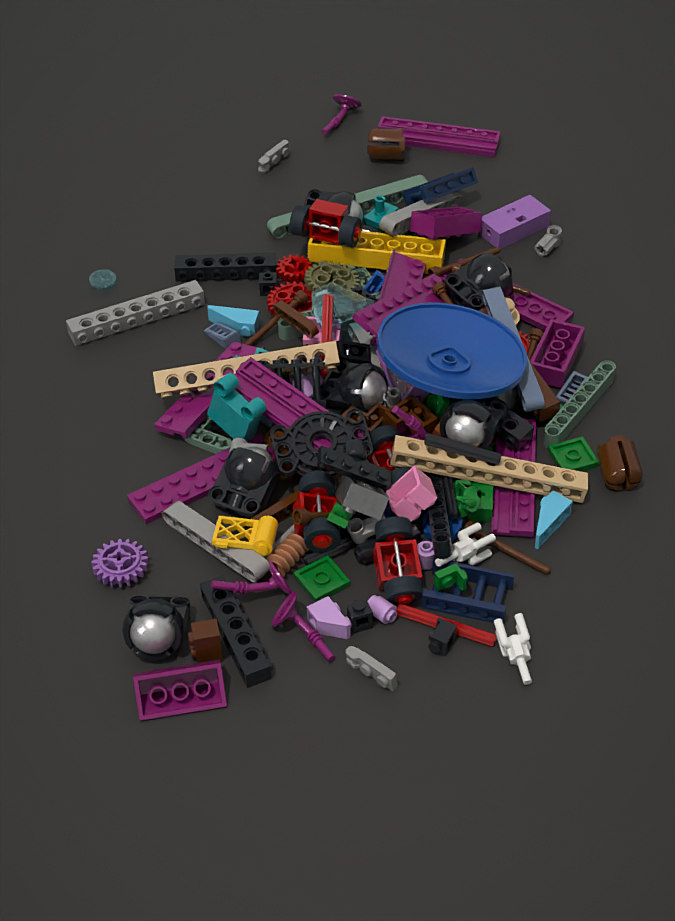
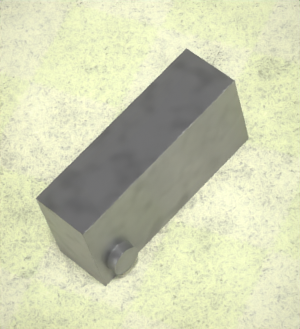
(361, 497)

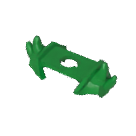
(466, 497)

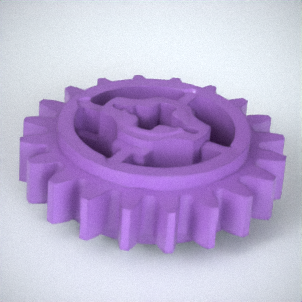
(120, 562)

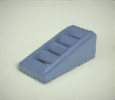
(224, 336)
(575, 377)

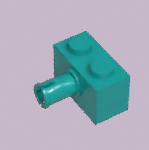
(380, 210)

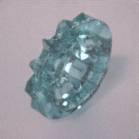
(97, 278)

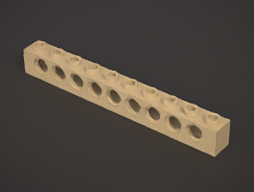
(163, 377)
(509, 473)

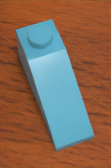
(241, 320)
(553, 512)

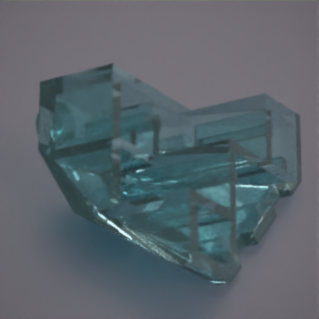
(344, 303)

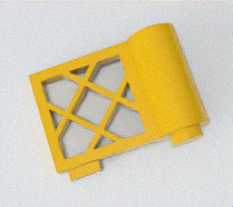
(260, 536)

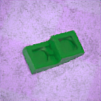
(339, 515)

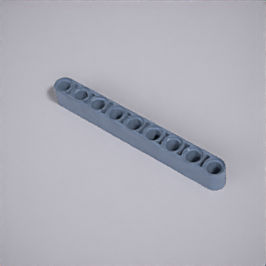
(528, 387)

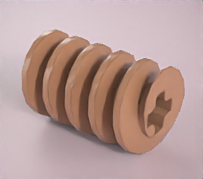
(288, 553)

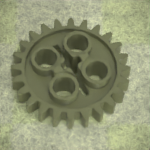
(323, 273)

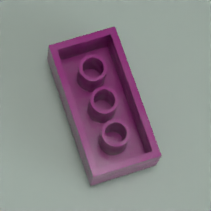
(445, 222)
(558, 351)

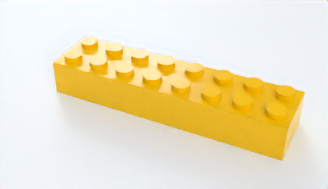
(376, 249)

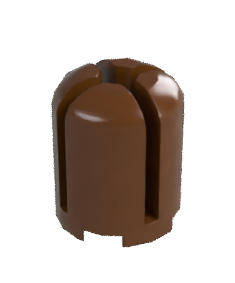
(385, 152)
(619, 463)

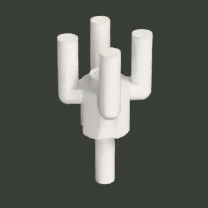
(467, 548)
(515, 646)

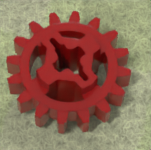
(292, 268)

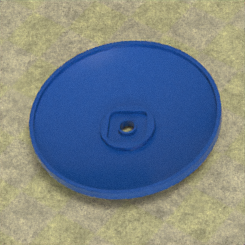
(451, 350)

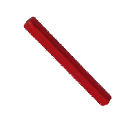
(327, 326)
(462, 629)

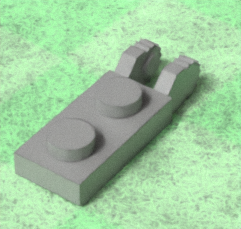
(273, 156)
(371, 667)

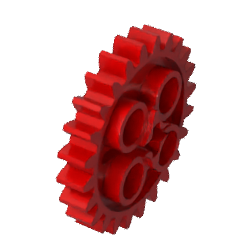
(286, 294)

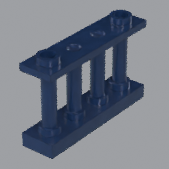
(440, 186)
(468, 607)

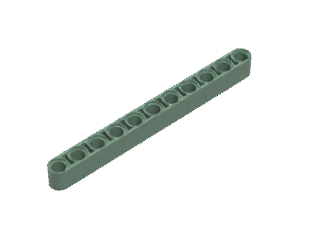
(392, 192)

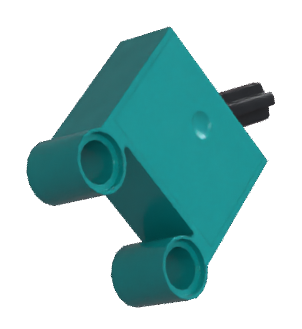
(233, 411)

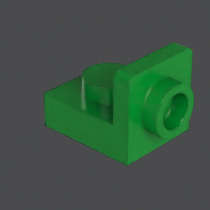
(449, 576)

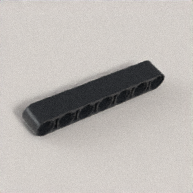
(439, 520)

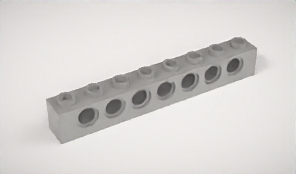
(135, 312)

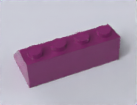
(179, 689)

